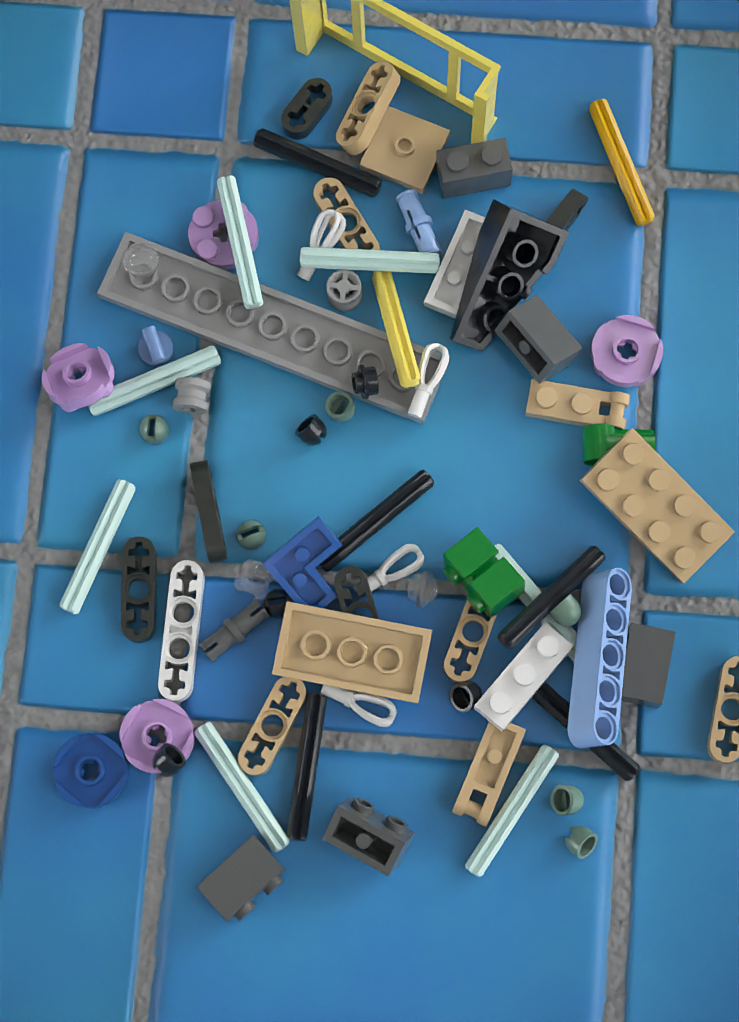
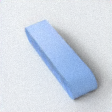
(599, 659)

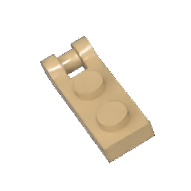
(575, 404)
(489, 771)

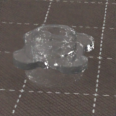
(245, 583)

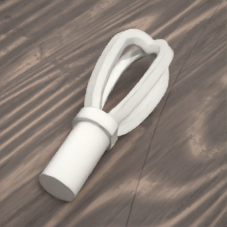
(331, 239)
(422, 389)
(380, 578)
(349, 697)

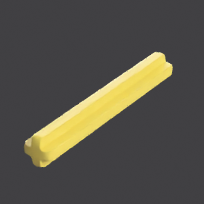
(396, 329)

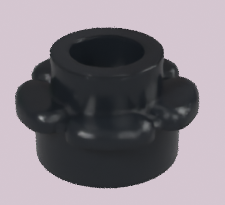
(365, 381)

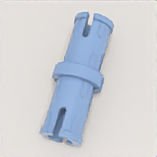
(418, 222)

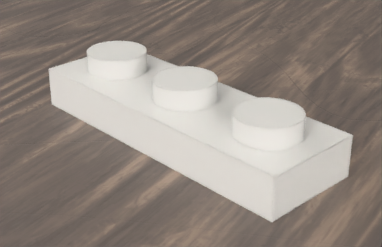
(450, 280)
(523, 677)

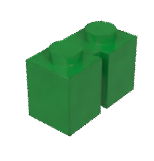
(489, 581)

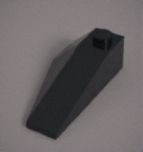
(505, 264)

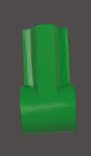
(601, 437)

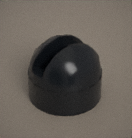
(311, 430)
(276, 611)
(465, 695)
(168, 760)

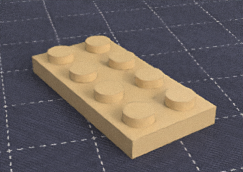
(657, 505)
(352, 652)

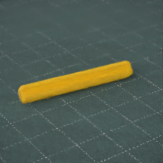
(621, 162)

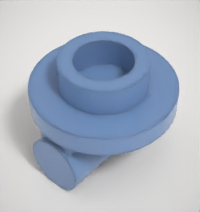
(155, 347)

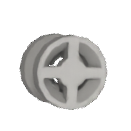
(344, 282)
(191, 395)

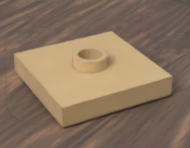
(404, 149)

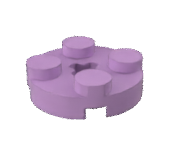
(210, 249)
(644, 343)
(86, 390)
(150, 716)

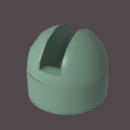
(335, 405)
(161, 429)
(254, 540)
(567, 612)
(566, 799)
(581, 841)

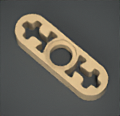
(378, 87)
(342, 198)
(454, 653)
(716, 735)
(252, 746)

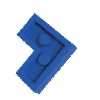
(297, 561)

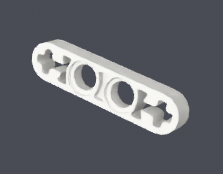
(187, 631)

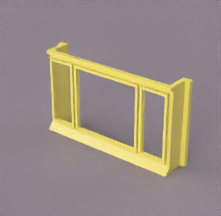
(311, 21)

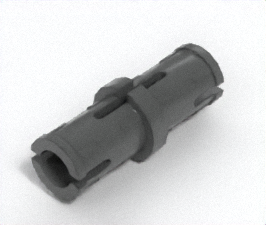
(234, 630)

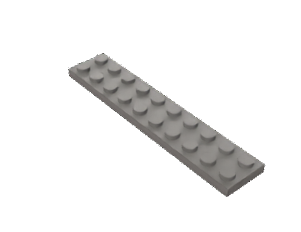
(279, 332)

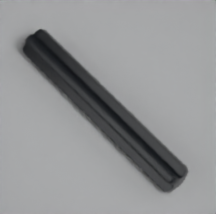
(317, 162)
(379, 517)
(551, 597)
(610, 754)
(306, 767)

